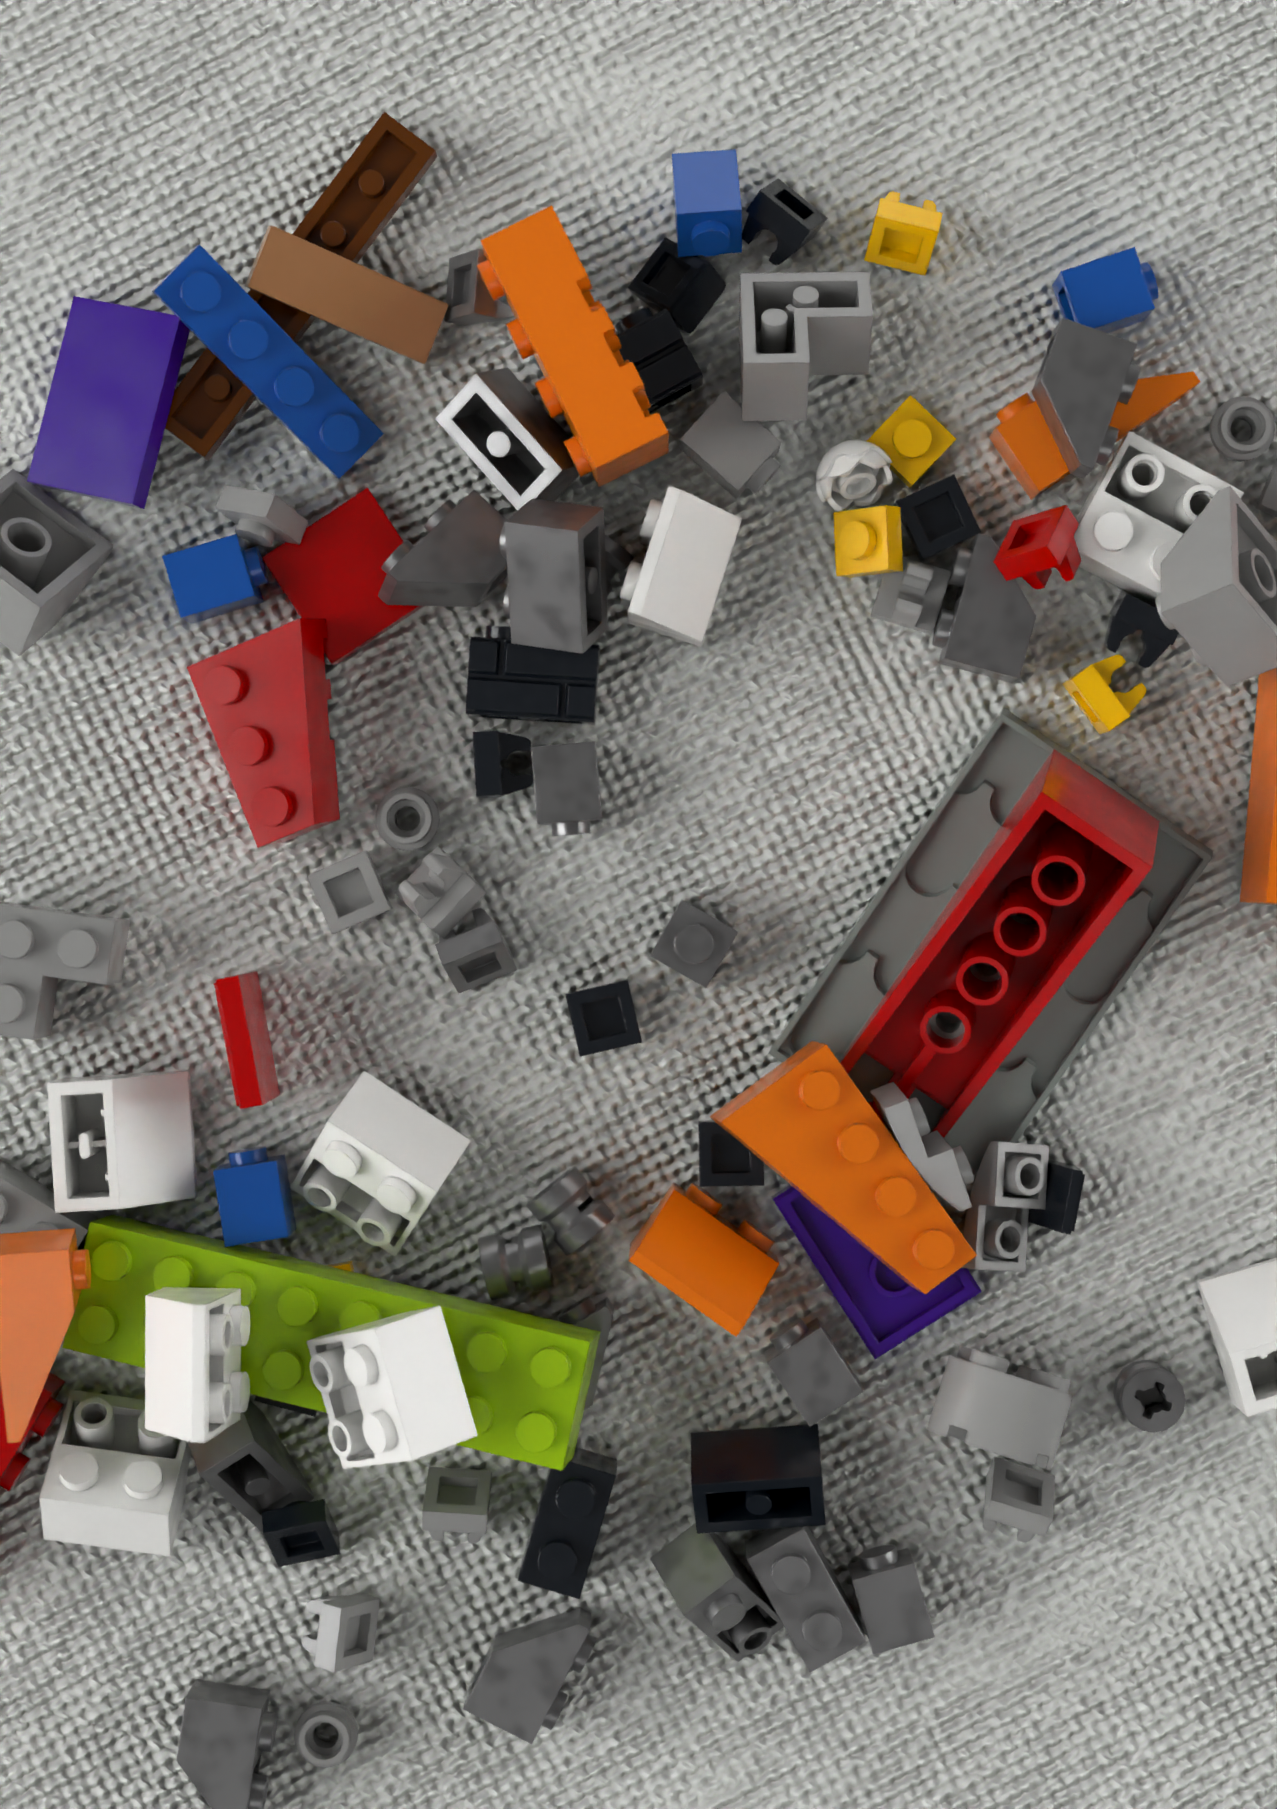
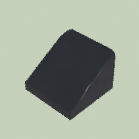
(680, 284)
(1062, 1198)

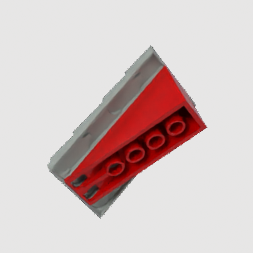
(998, 939)

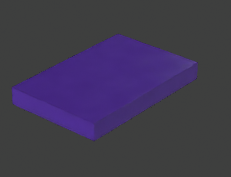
(109, 402)
(870, 1294)

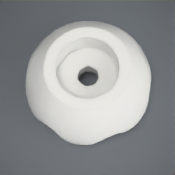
(853, 474)

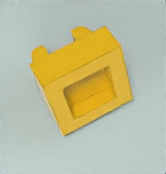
(903, 234)
(1096, 699)

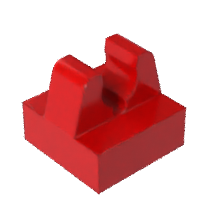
(1039, 544)

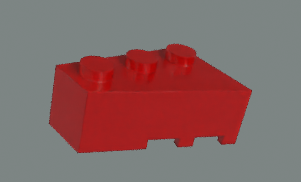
(273, 728)

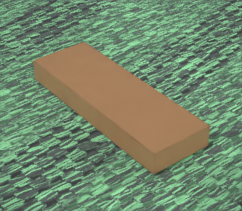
(346, 294)

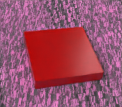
(340, 574)
(247, 1039)

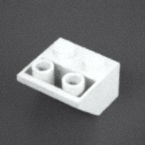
(1140, 514)
(682, 567)
(121, 1140)
(379, 1163)
(1244, 1330)
(195, 1361)
(391, 1389)
(113, 1478)

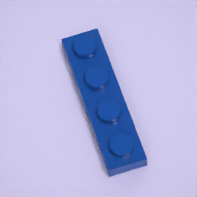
(267, 361)

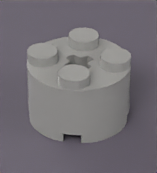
(1001, 1411)

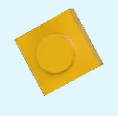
(912, 440)
(868, 541)

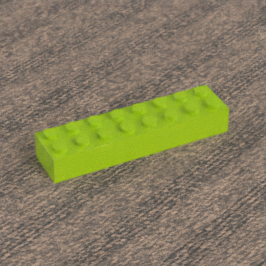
(517, 1369)

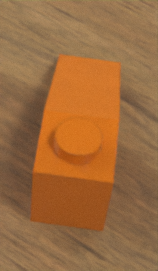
(1031, 449)
(38, 1299)

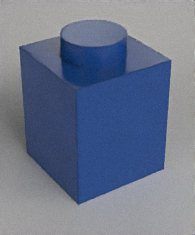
(707, 203)
(1107, 292)
(215, 578)
(254, 1197)

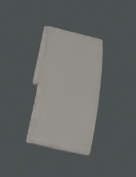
(934, 1159)
(1005, 1188)

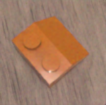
(705, 1256)

